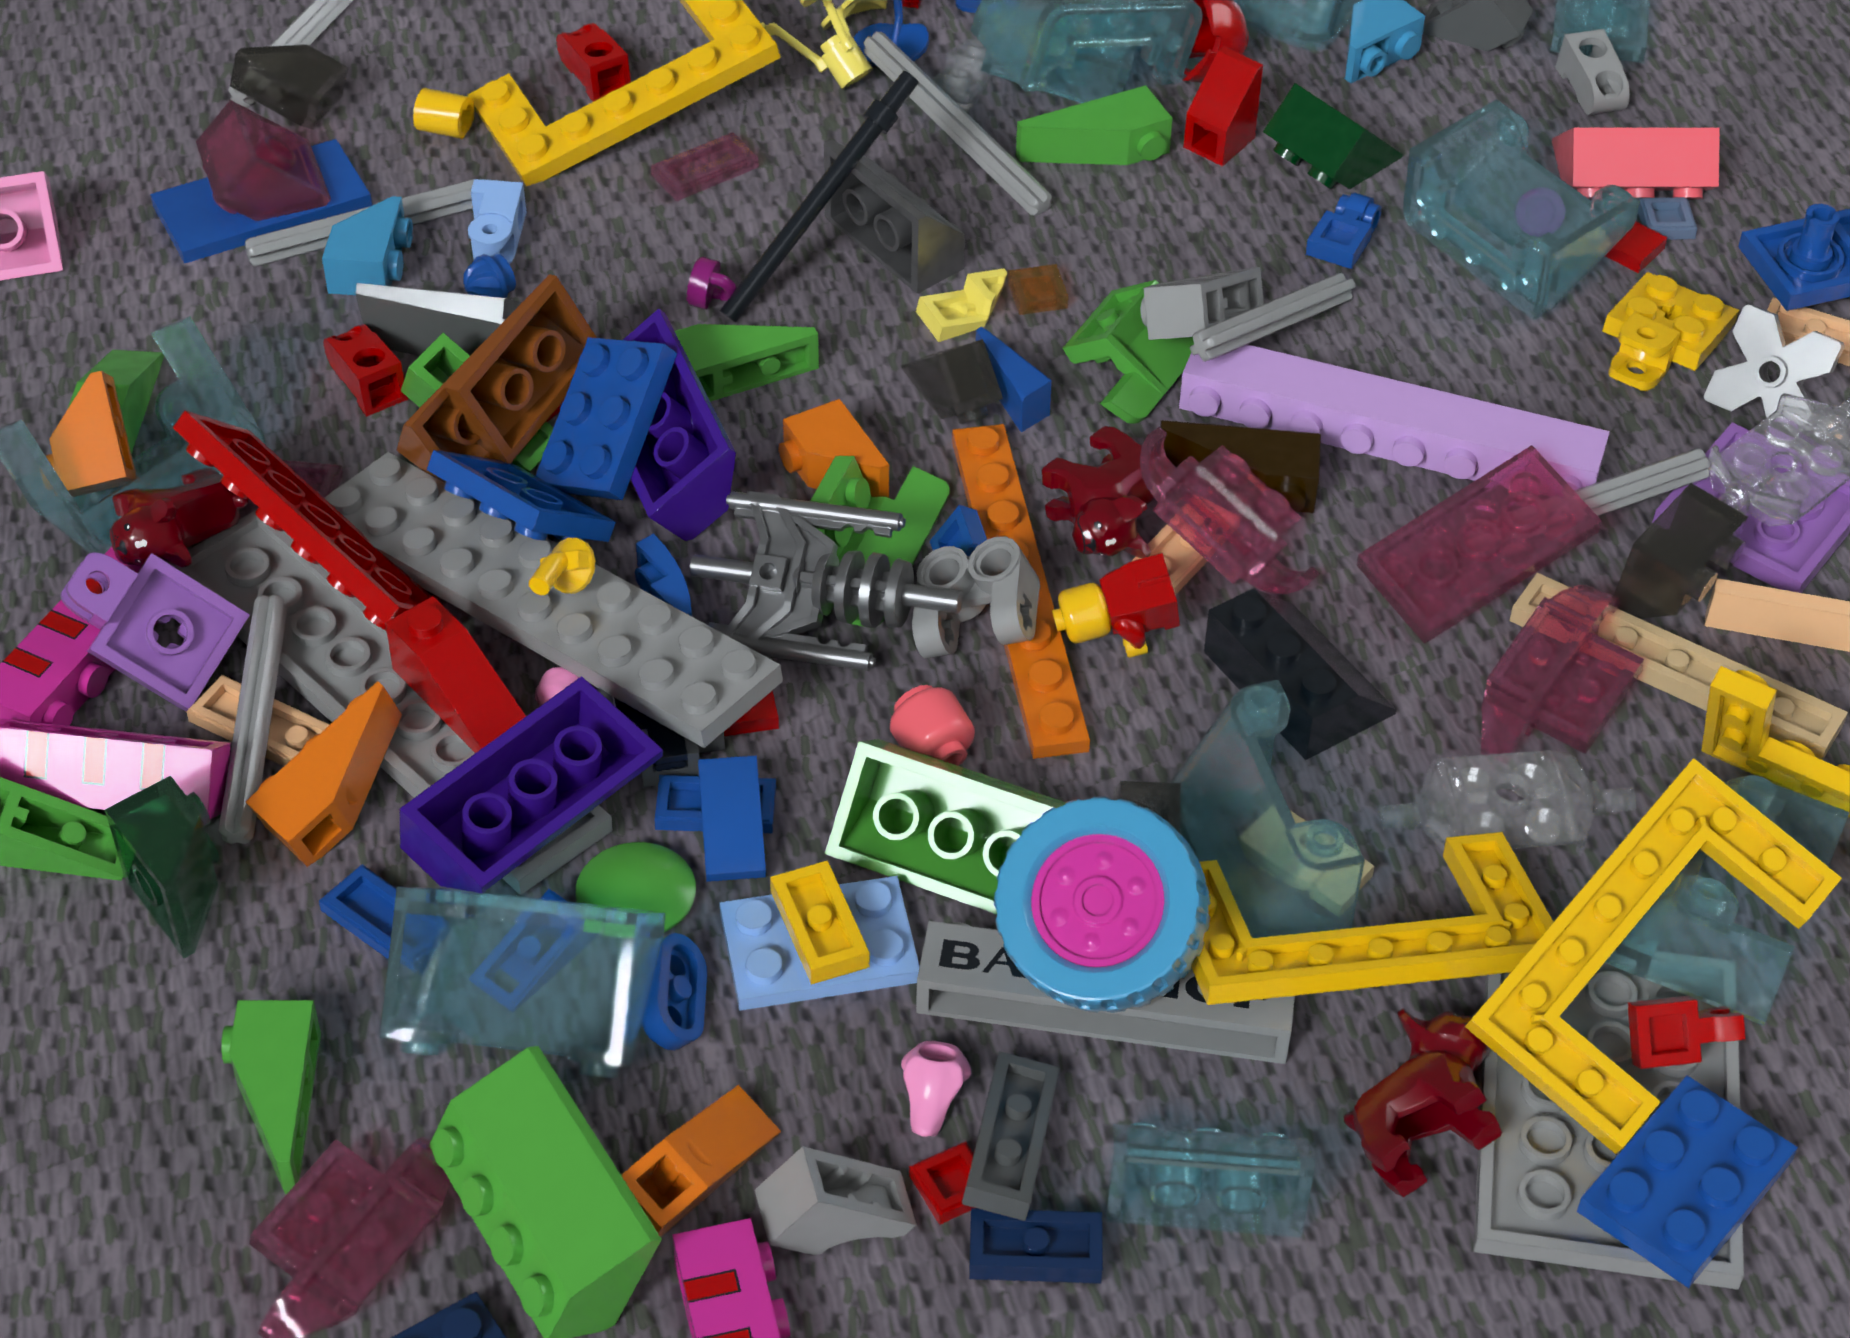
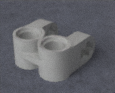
(991, 575)

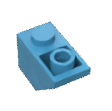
(1381, 36)
(367, 247)

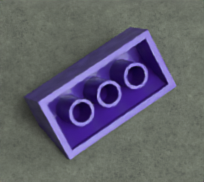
(686, 453)
(524, 789)

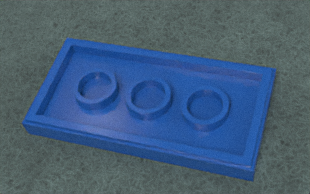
(205, 229)

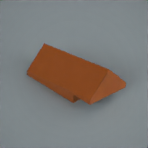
(505, 385)

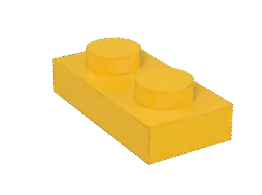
(819, 922)

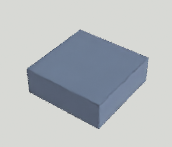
(1668, 217)

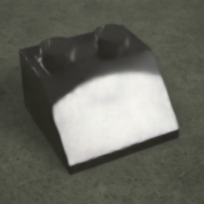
(1680, 555)

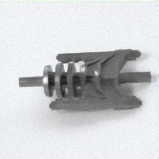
(800, 580)

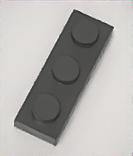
(1011, 1136)

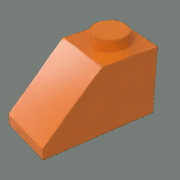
(829, 431)
(92, 440)

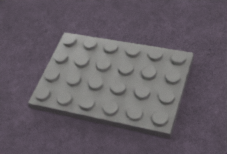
(1548, 1161)

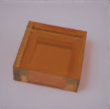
(1037, 289)

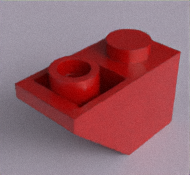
(1224, 108)

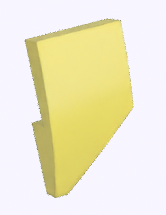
(962, 310)

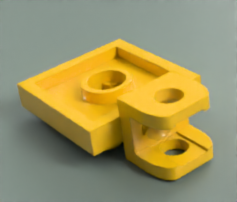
(1664, 325)

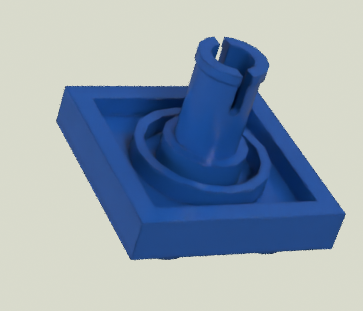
(1802, 258)

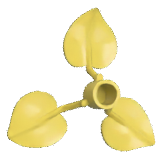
(841, 51)

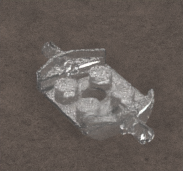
(1798, 436)
(1463, 800)

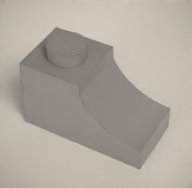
(832, 1200)

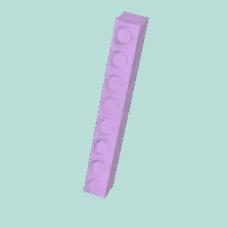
(1384, 416)

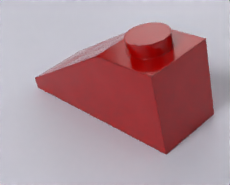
(451, 673)

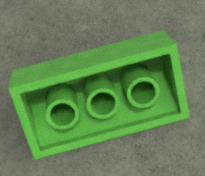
(930, 821)
(545, 1197)

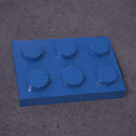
(606, 417)
(519, 496)
(1687, 1180)

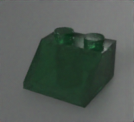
(167, 858)

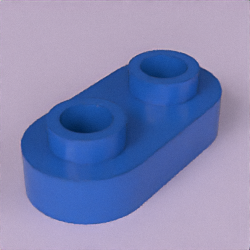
(677, 994)

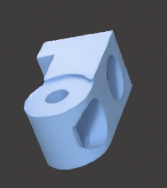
(498, 218)

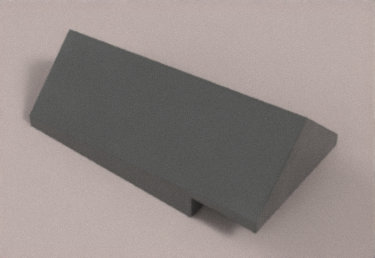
(414, 318)

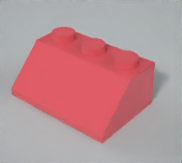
(1639, 160)

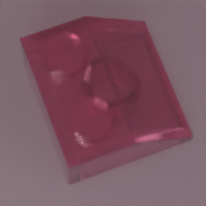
(259, 166)

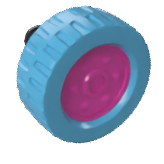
(1102, 904)

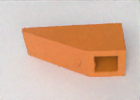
(326, 784)
(698, 1158)

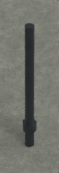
(878, 118)

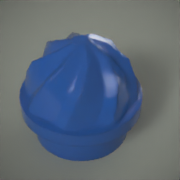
(489, 276)

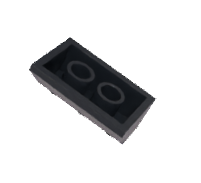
(1269, 639)

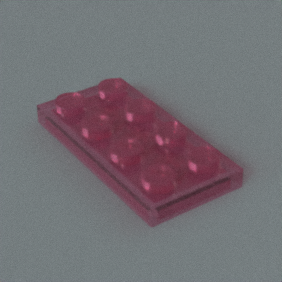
(1478, 543)

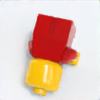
(1127, 601)

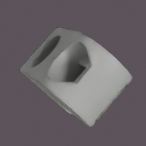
(1596, 79)

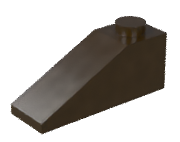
(1277, 457)

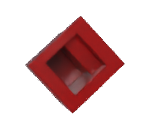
(594, 60)
(366, 368)

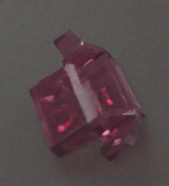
(1224, 515)
(1558, 675)
(345, 1233)

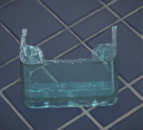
(200, 390)
(1690, 930)

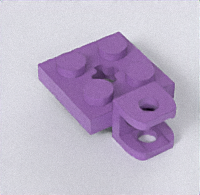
(128, 614)

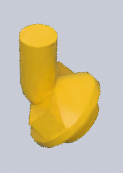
(566, 568)

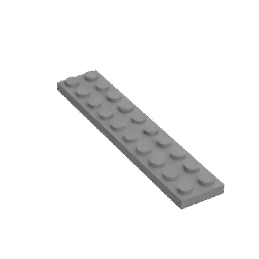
(605, 633)
(339, 654)

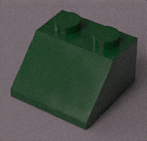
(1327, 140)

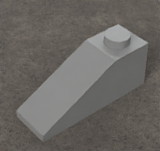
(1198, 302)

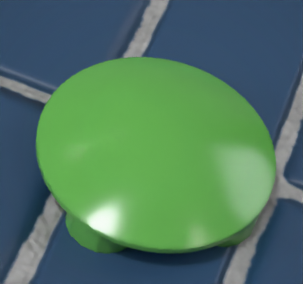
(639, 878)

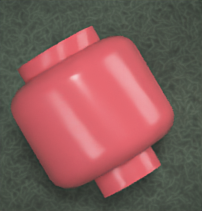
(932, 724)

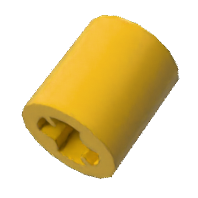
(443, 113)

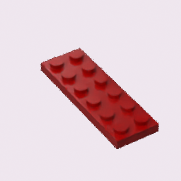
(311, 521)

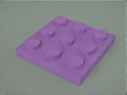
(1788, 553)

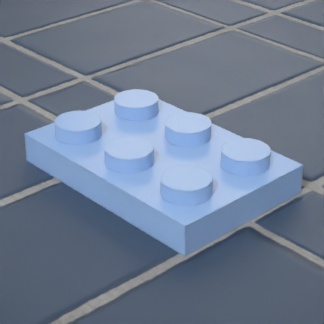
(769, 968)

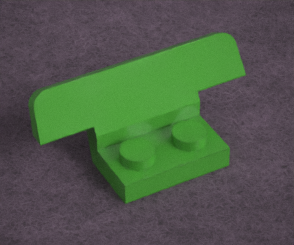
(1119, 334)
(918, 501)

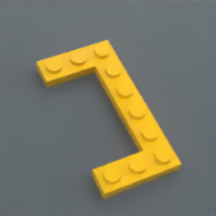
(540, 151)
(1738, 734)
(1492, 941)
(1524, 1011)

